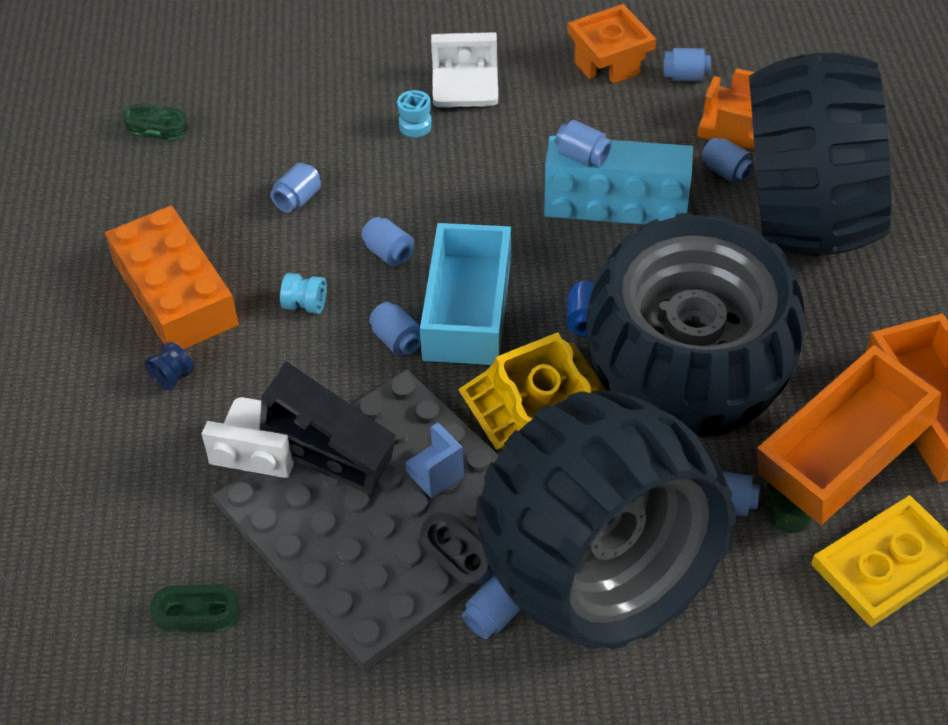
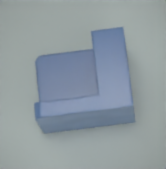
(438, 464)

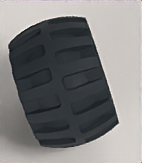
(821, 153)
(668, 315)
(604, 518)

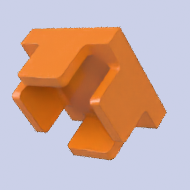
(611, 39)
(729, 111)

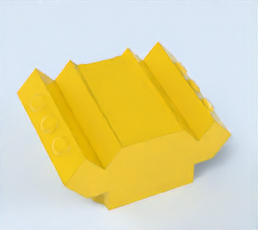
(525, 383)

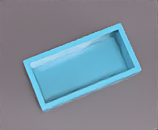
(631, 187)
(466, 294)

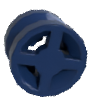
(169, 365)

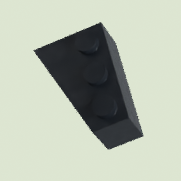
(326, 430)

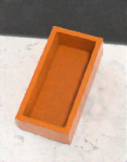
(172, 278)
(924, 351)
(847, 434)

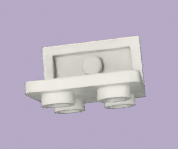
(464, 69)
(243, 445)

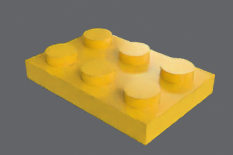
(886, 560)

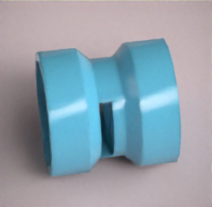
(414, 108)
(304, 293)

